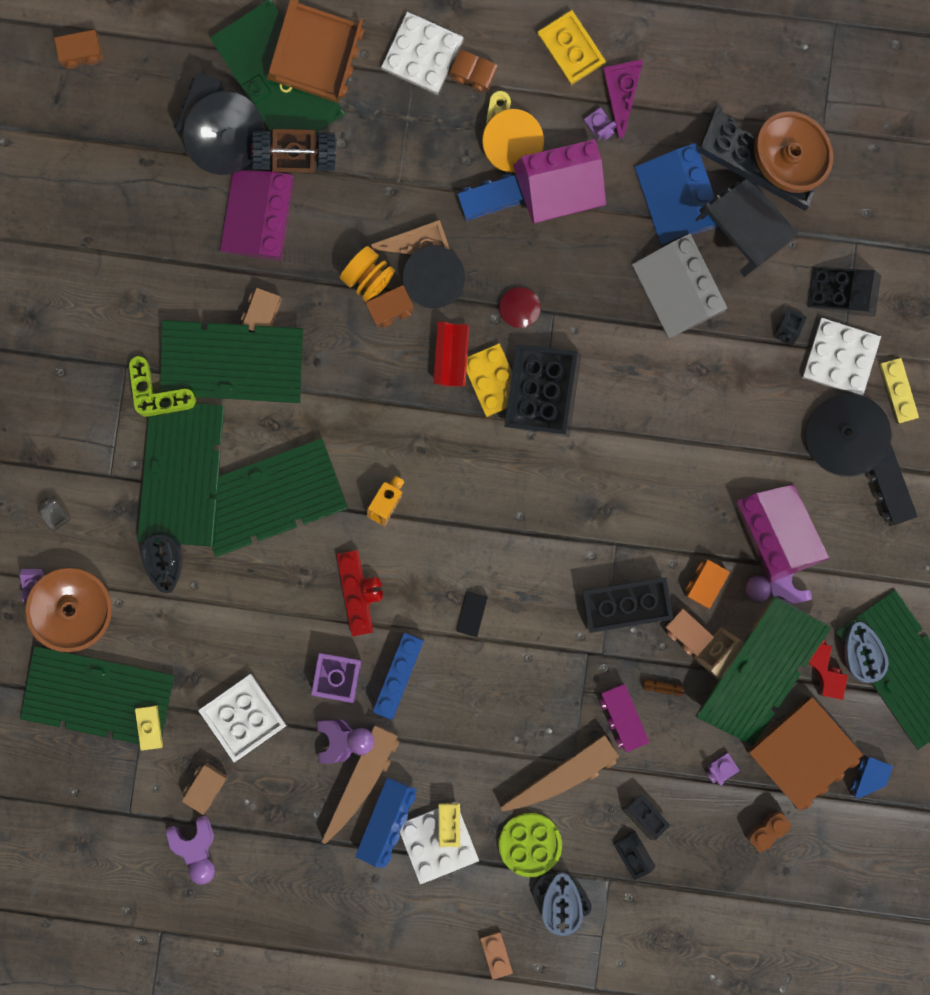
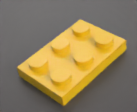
(571, 47)
(490, 379)

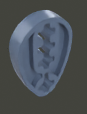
(876, 654)
(550, 909)

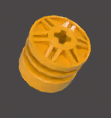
(367, 274)

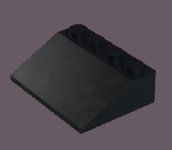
(543, 390)

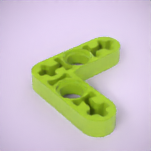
(148, 396)

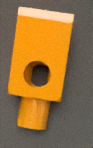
(381, 507)

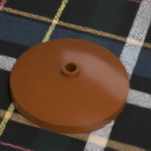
(793, 152)
(71, 629)

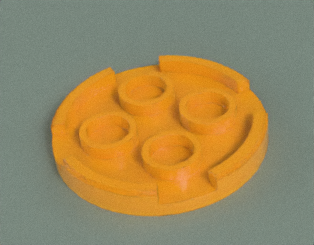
(510, 137)

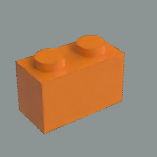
(706, 584)

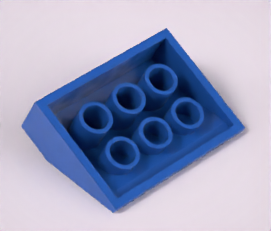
(675, 192)

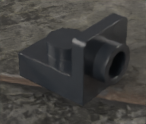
(790, 327)

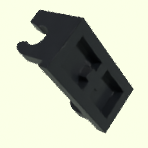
(646, 817)

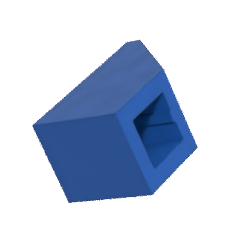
(871, 777)

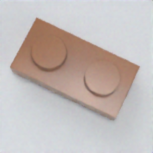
(496, 955)

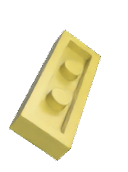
(899, 390)

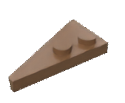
(415, 239)

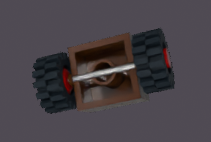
(293, 150)

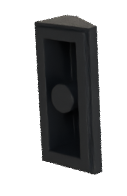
(472, 614)
(634, 855)

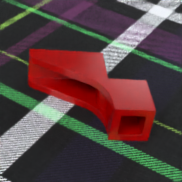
(831, 682)

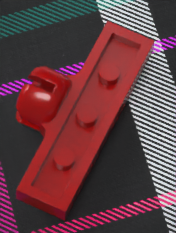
(358, 592)

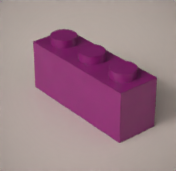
(623, 718)

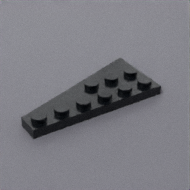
(735, 150)

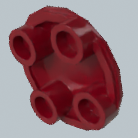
(519, 307)

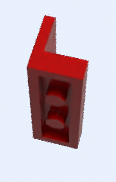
(451, 354)

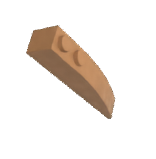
(571, 772)
(363, 778)

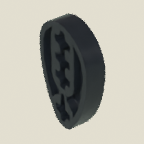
(151, 560)
(546, 878)

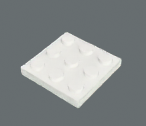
(422, 53)
(841, 357)
(242, 718)
(422, 844)

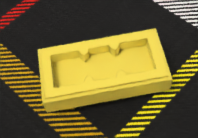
(149, 727)
(449, 824)

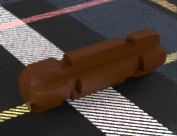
(663, 687)

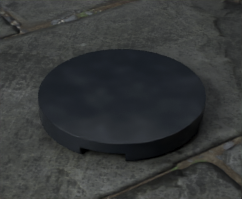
(433, 277)

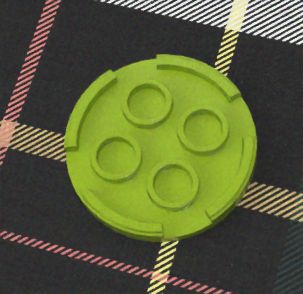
(530, 844)

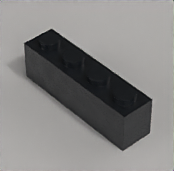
(892, 491)

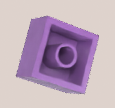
(336, 677)

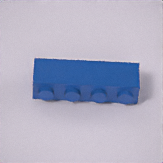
(490, 197)
(398, 676)
(386, 823)

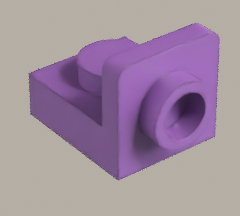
(600, 125)
(28, 579)
(722, 769)

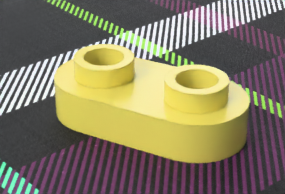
(494, 108)

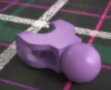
(759, 589)
(343, 741)
(195, 851)

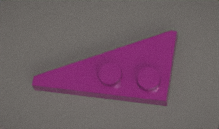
(621, 87)

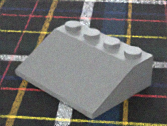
(679, 286)

